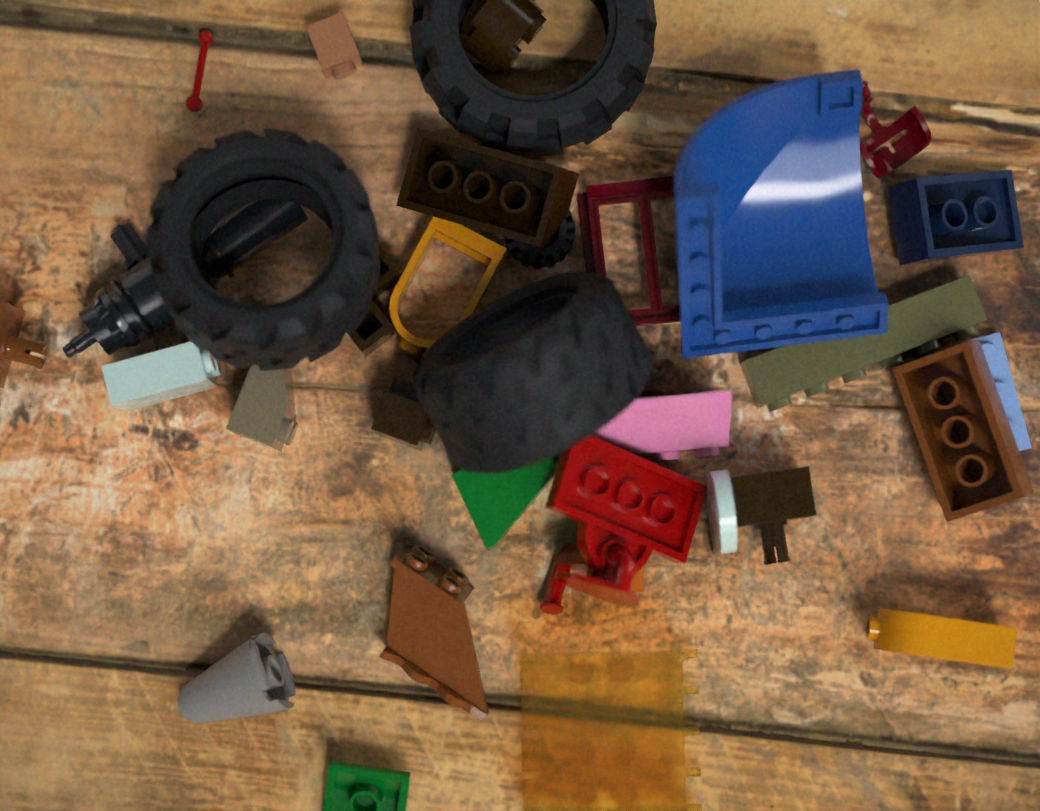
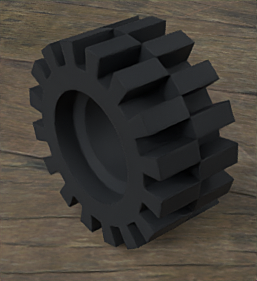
(551, 253)

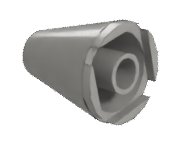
(240, 685)

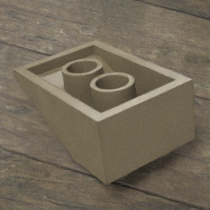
(266, 408)

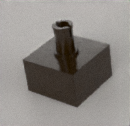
(770, 502)

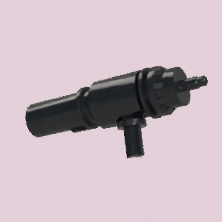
(136, 303)

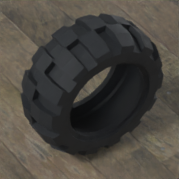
(533, 122)

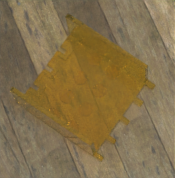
(606, 730)

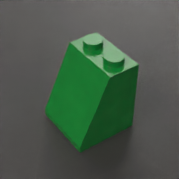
(502, 498)

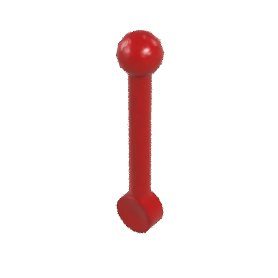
(193, 102)

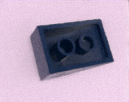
(955, 216)

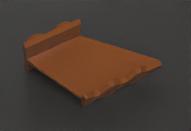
(432, 630)

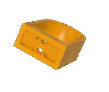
(462, 240)
(942, 638)

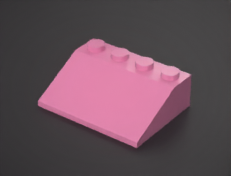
(673, 426)

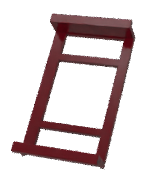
(628, 192)

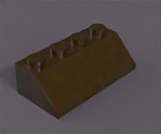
(486, 188)

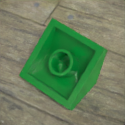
(365, 788)

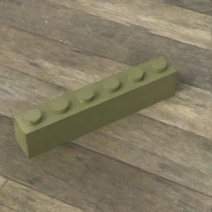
(911, 325)

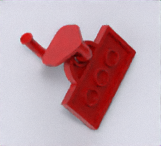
(622, 515)

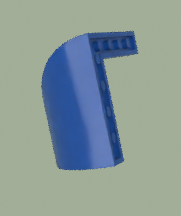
(776, 222)

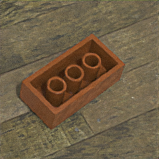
(963, 430)

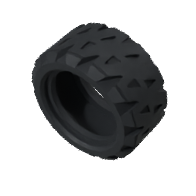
(246, 171)
(533, 373)

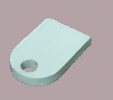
(721, 512)

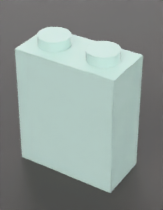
(160, 376)

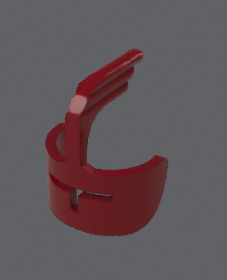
(913, 142)

